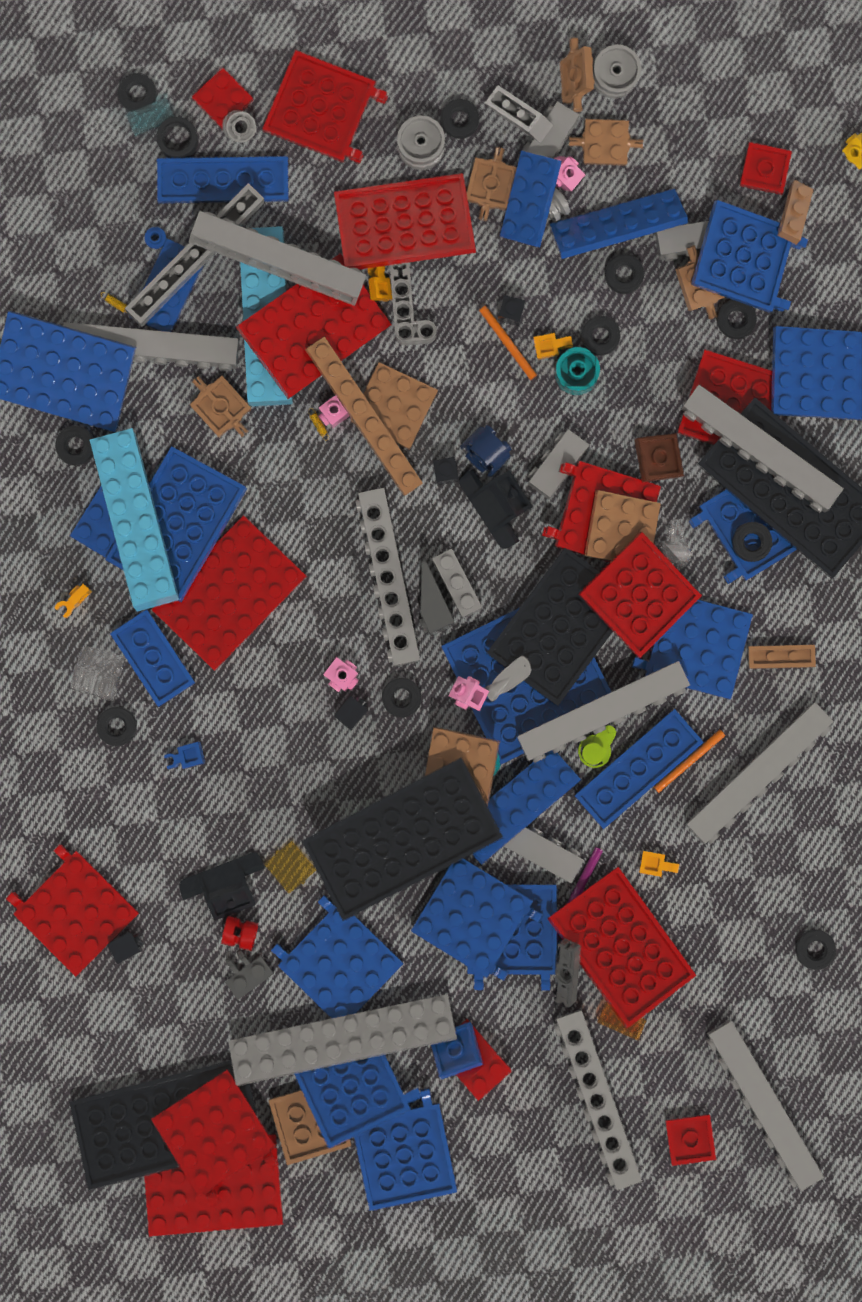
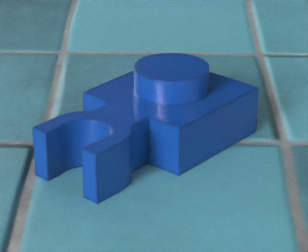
(188, 756)

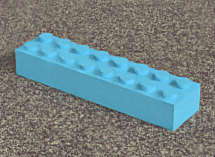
(257, 291)
(134, 520)

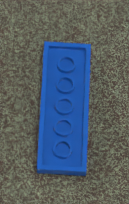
(221, 179)
(618, 223)
(638, 769)
(527, 798)

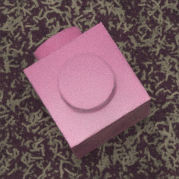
(332, 412)

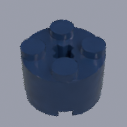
(486, 450)

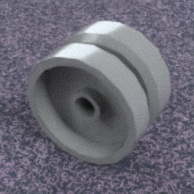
(625, 62)
(421, 155)

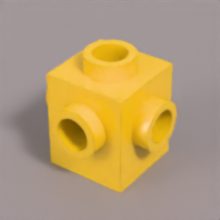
(854, 150)

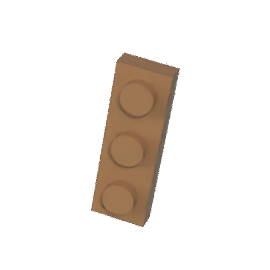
(795, 212)
(781, 656)

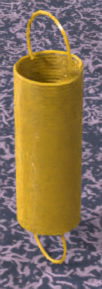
(115, 302)
(318, 424)

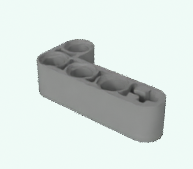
(405, 301)

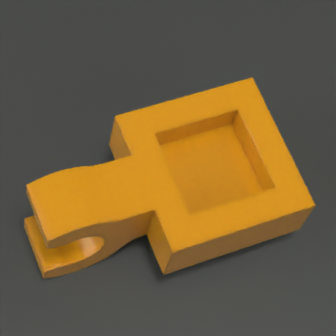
(379, 285)
(548, 345)
(78, 595)
(654, 864)

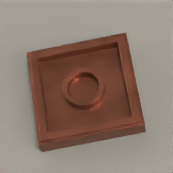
(659, 457)

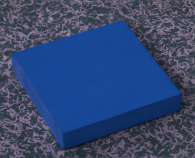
(458, 1054)

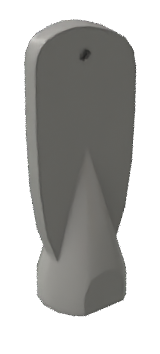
(509, 677)

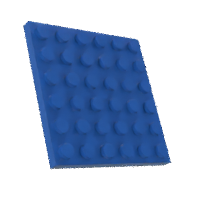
(521, 706)

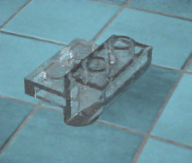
(673, 549)
(97, 673)

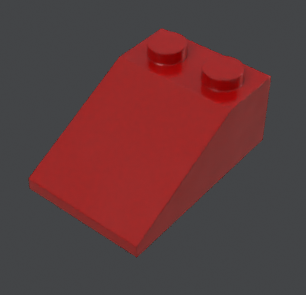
(487, 1076)

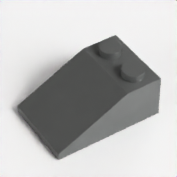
(434, 610)

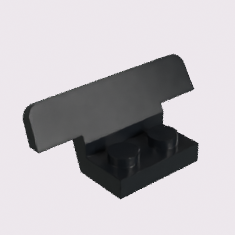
(497, 504)
(224, 885)

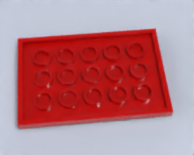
(404, 222)
(301, 318)
(232, 593)
(622, 947)
(247, 1200)

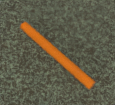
(508, 342)
(686, 763)

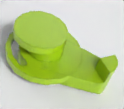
(597, 747)

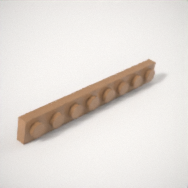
(363, 416)

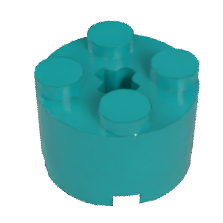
(587, 364)

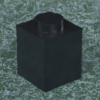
(511, 310)
(445, 471)
(352, 712)
(125, 947)

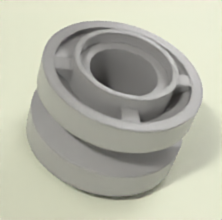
(229, 126)
(558, 205)

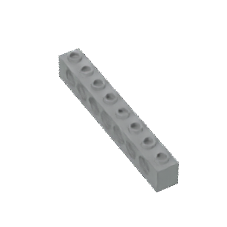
(377, 499)
(629, 1173)

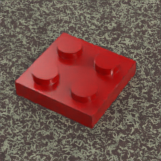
(221, 97)
(765, 168)
(690, 1139)

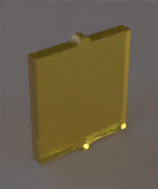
(290, 867)

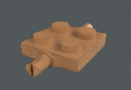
(576, 74)
(606, 142)
(491, 183)
(695, 296)
(220, 406)

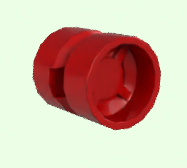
(247, 935)

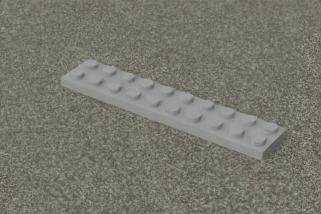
(342, 1040)

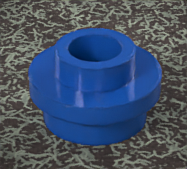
(155, 244)

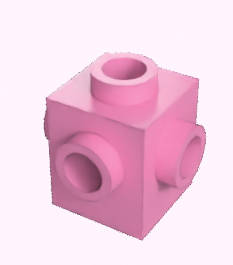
(569, 173)
(338, 667)
(468, 693)

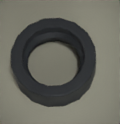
(174, 122)

